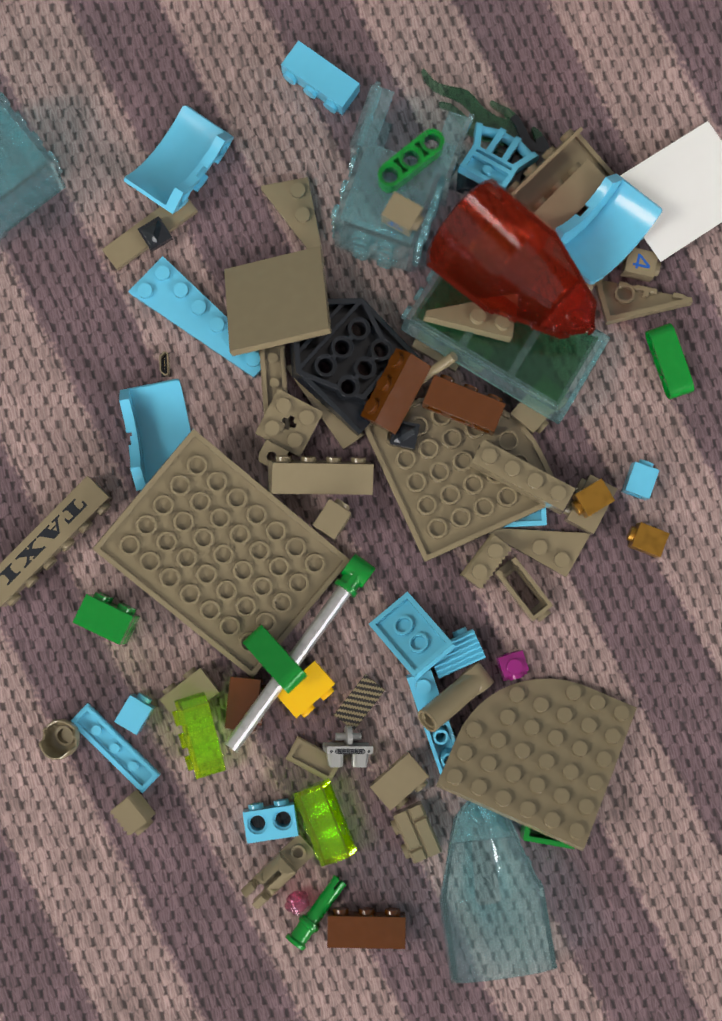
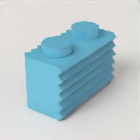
(466, 652)

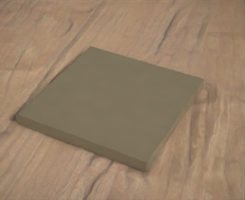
(277, 301)

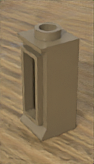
(539, 611)

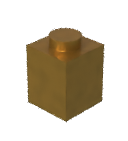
(592, 499)
(647, 539)

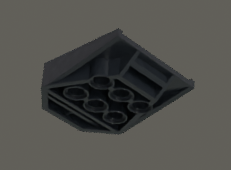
(343, 368)

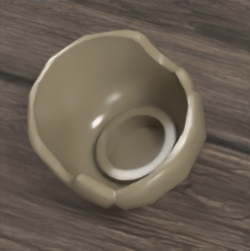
(59, 739)

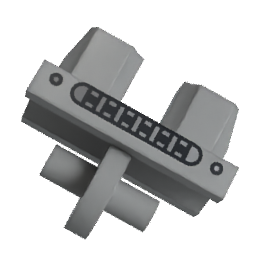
(359, 750)

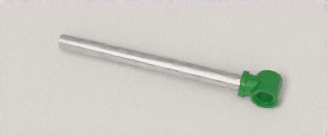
(354, 576)

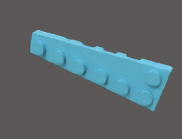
(184, 305)

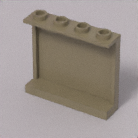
(554, 167)

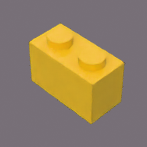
(314, 686)

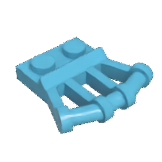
(482, 164)

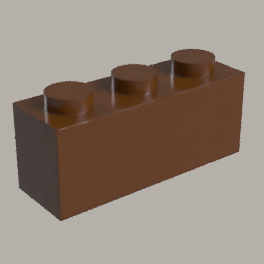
(395, 390)
(464, 404)
(366, 928)

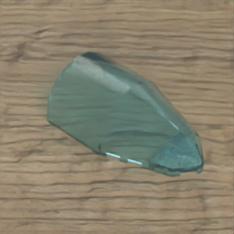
(492, 902)

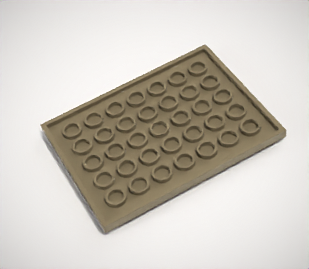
(220, 551)

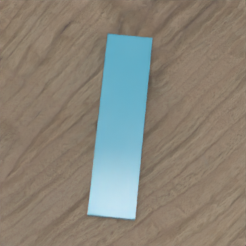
(115, 748)

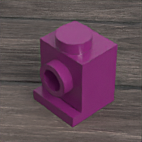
(512, 665)

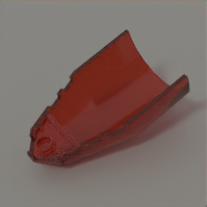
(512, 263)

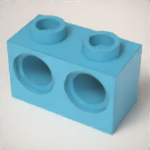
(272, 828)

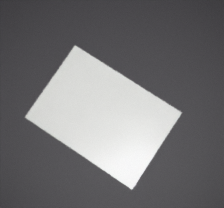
(687, 187)

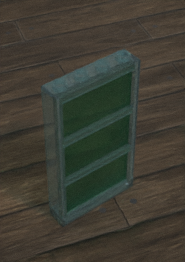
(530, 368)

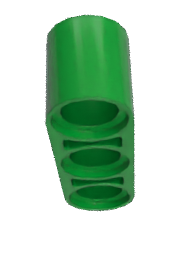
(415, 149)
(669, 361)
(274, 659)

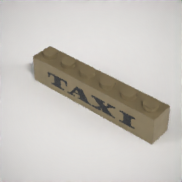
(50, 538)

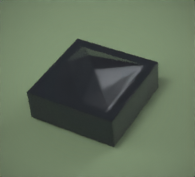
(155, 234)
(406, 436)

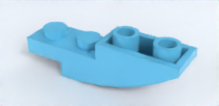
(443, 739)

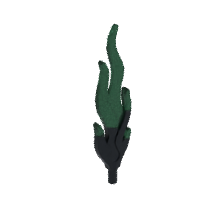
(512, 123)

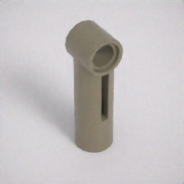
(455, 697)

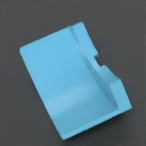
(180, 160)
(609, 228)
(157, 423)

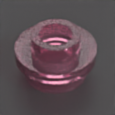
(297, 902)

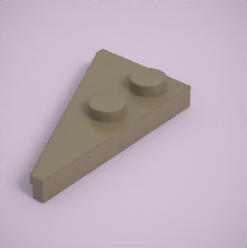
(295, 205)
(627, 302)
(472, 319)
(550, 548)

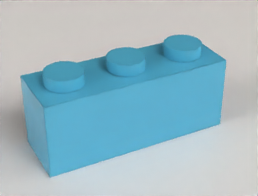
(319, 78)

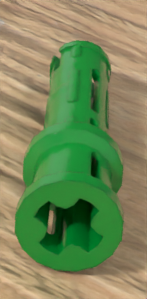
(309, 922)

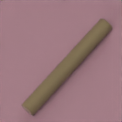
(441, 365)

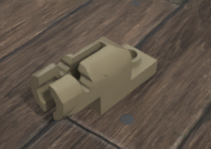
(279, 870)

